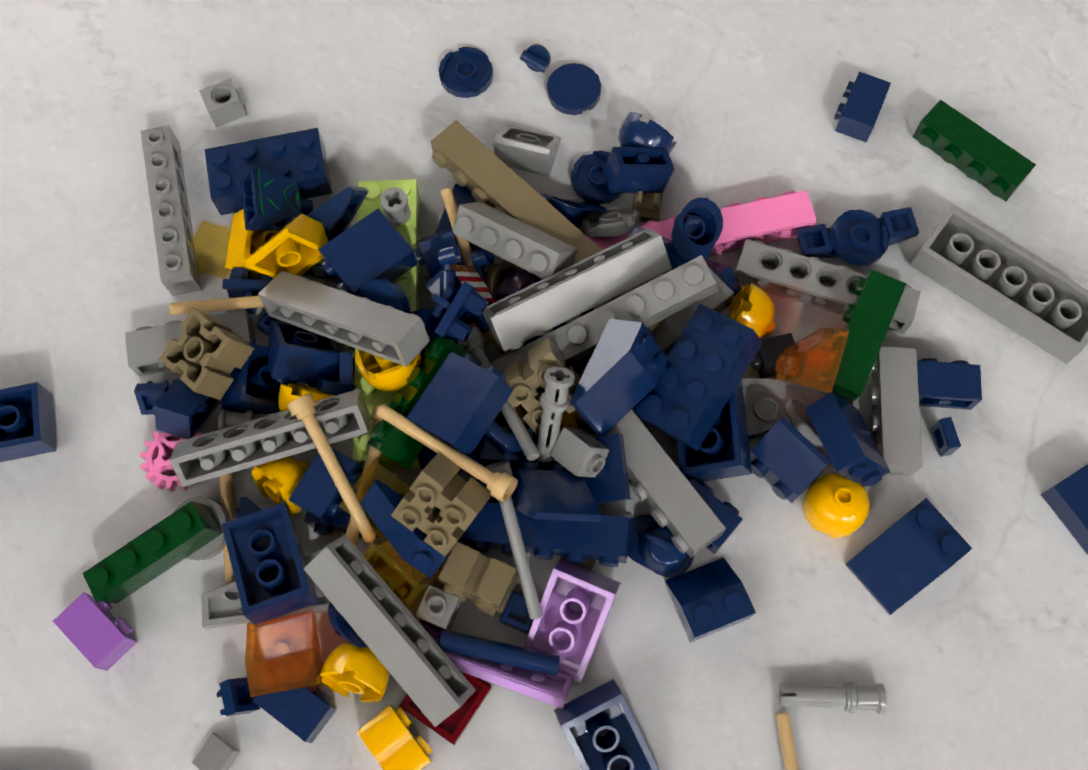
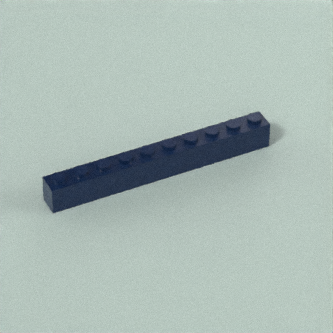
(572, 539)

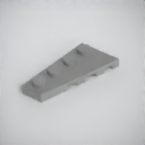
(771, 399)
(223, 605)

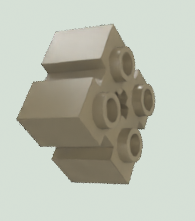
(206, 354)
(528, 378)
(441, 504)
(479, 579)

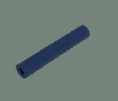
(499, 652)

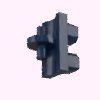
(241, 286)
(465, 299)

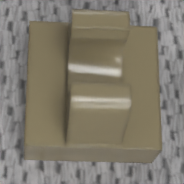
(648, 205)

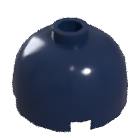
(644, 134)

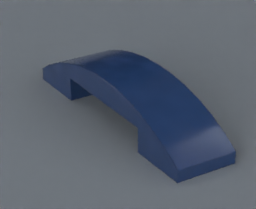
(815, 240)

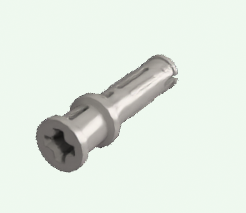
(556, 391)
(848, 696)

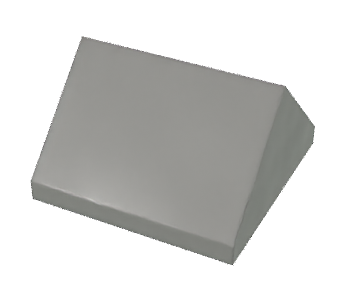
(526, 149)

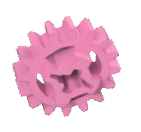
(158, 461)

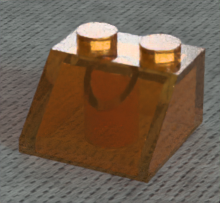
(813, 360)
(283, 654)

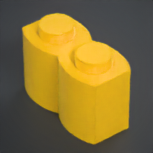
(393, 743)

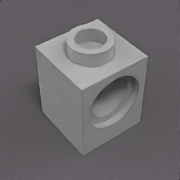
(224, 102)
(579, 452)
(438, 608)

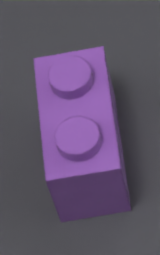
(96, 631)

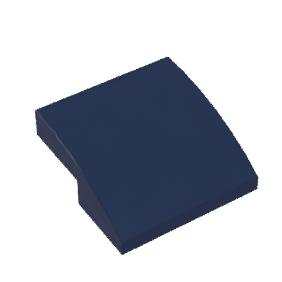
(612, 481)

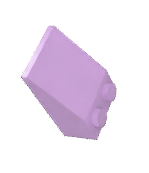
(572, 616)

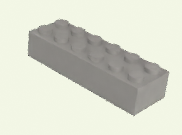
(1007, 284)

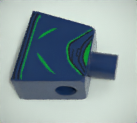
(271, 200)

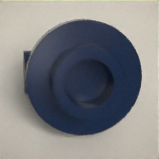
(536, 58)

